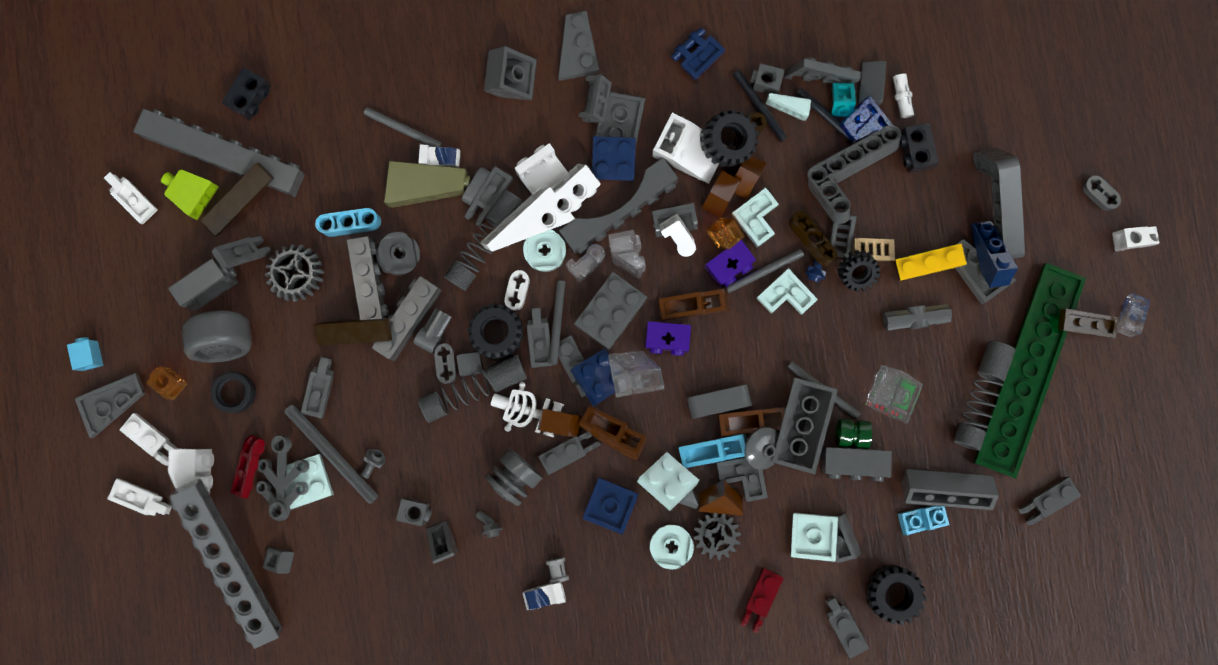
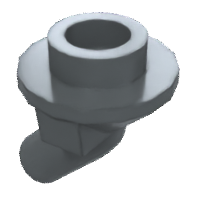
(374, 458)
(491, 528)

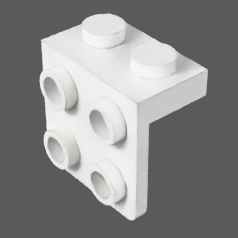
(540, 169)

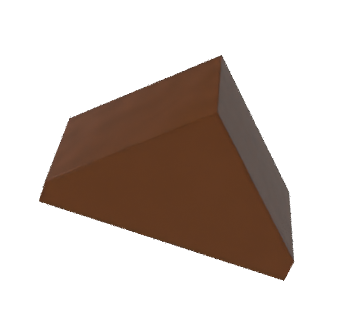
(748, 174)
(721, 194)
(559, 422)
(721, 499)

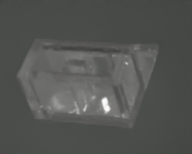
(625, 252)
(635, 374)

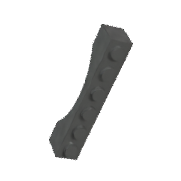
(582, 232)

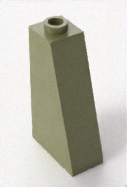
(422, 183)

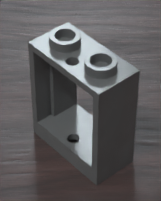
(203, 285)

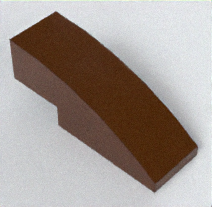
(694, 304)
(751, 420)
(613, 433)

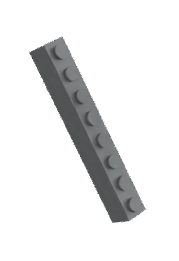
(215, 151)

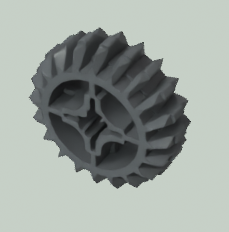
(295, 265)

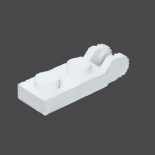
(147, 437)

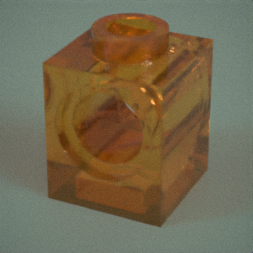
(725, 233)
(174, 386)

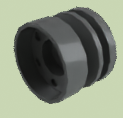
(513, 477)

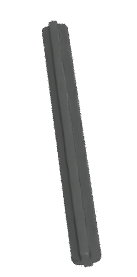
(331, 454)

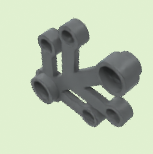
(281, 480)

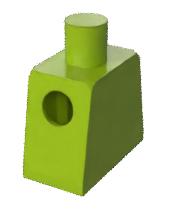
(189, 192)

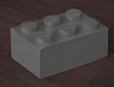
(610, 311)

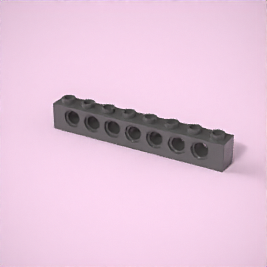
(239, 571)

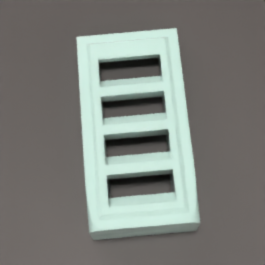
(791, 105)

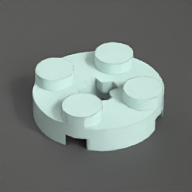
(552, 259)
(680, 555)

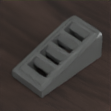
(852, 221)

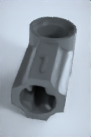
(430, 335)

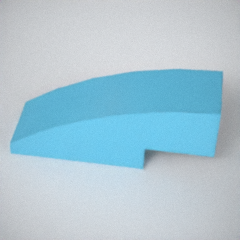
(713, 451)

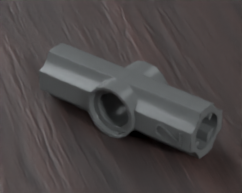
(917, 317)

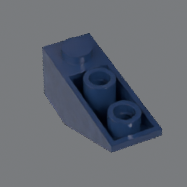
(993, 256)

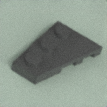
(578, 50)
(814, 70)
(973, 277)
(107, 403)

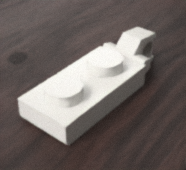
(130, 198)
(137, 498)

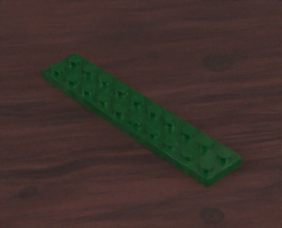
(1030, 371)

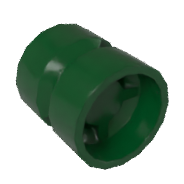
(853, 433)

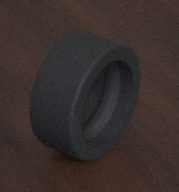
(216, 392)

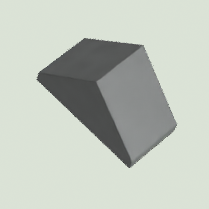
(441, 542)

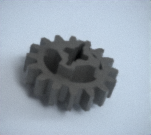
(707, 532)

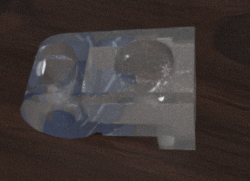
(586, 264)
(1133, 315)

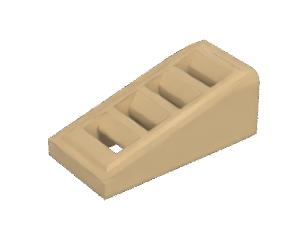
(857, 242)

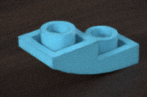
(923, 519)

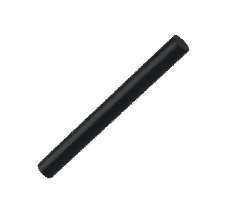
(759, 105)
(826, 115)

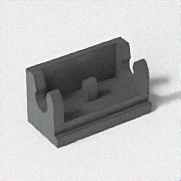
(597, 99)
(686, 213)

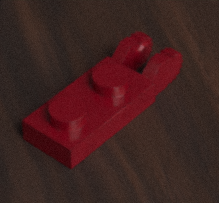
(246, 466)
(762, 598)

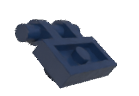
(702, 58)

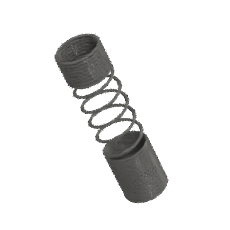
(498, 213)
(992, 367)
(499, 376)

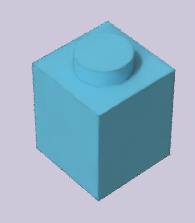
(84, 354)

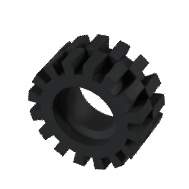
(863, 280)

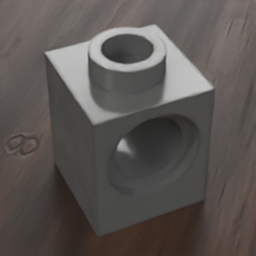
(773, 73)
(404, 512)

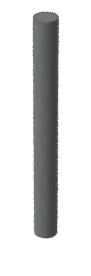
(402, 128)
(764, 270)
(557, 320)
(838, 401)

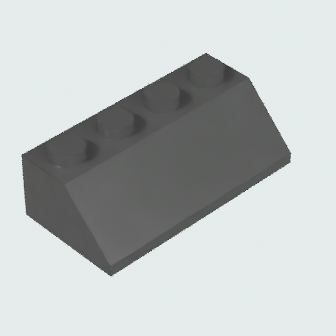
(804, 425)

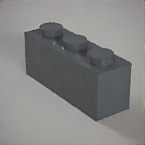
(856, 463)

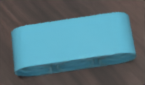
(338, 220)

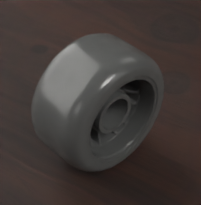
(216, 336)

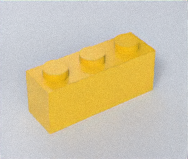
(931, 262)

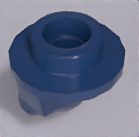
(815, 273)

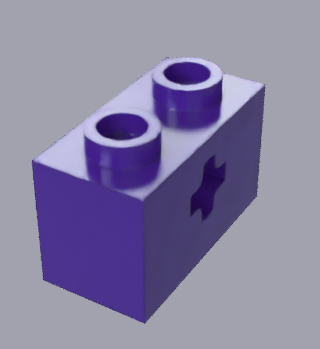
(718, 266)
(678, 332)

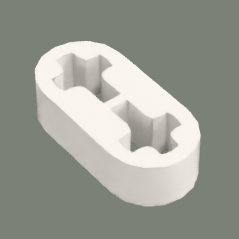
(522, 291)

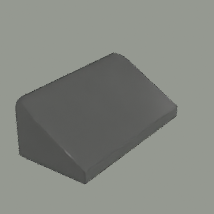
(872, 81)
(847, 546)

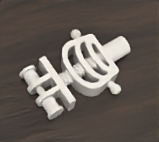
(507, 404)

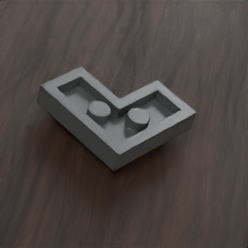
(751, 478)

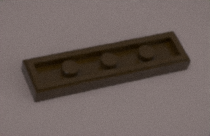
(237, 199)
(353, 331)

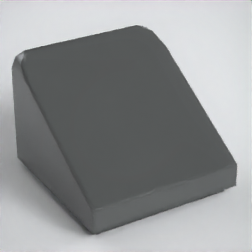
(469, 364)
(278, 560)

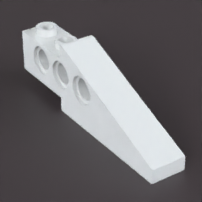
(527, 218)

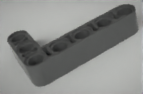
(848, 167)
(1007, 196)

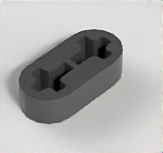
(475, 185)
(1101, 193)
(440, 365)

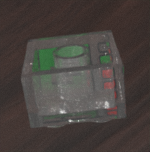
(894, 393)

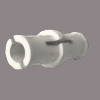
(903, 96)

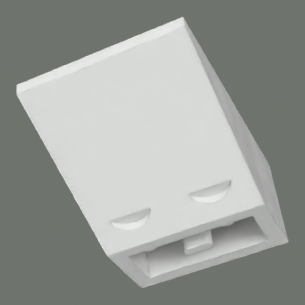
(682, 149)
(190, 465)

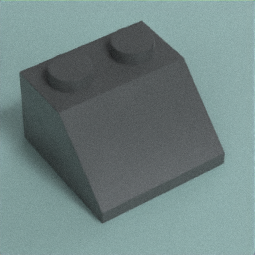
(510, 74)

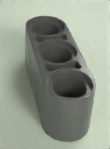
(719, 401)

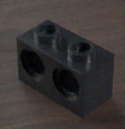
(241, 92)
(924, 148)

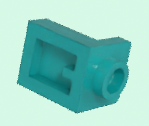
(843, 99)

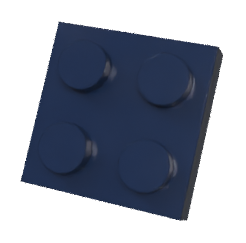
(614, 158)
(595, 377)
(610, 506)

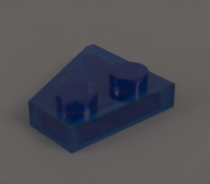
(864, 120)

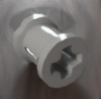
(557, 570)

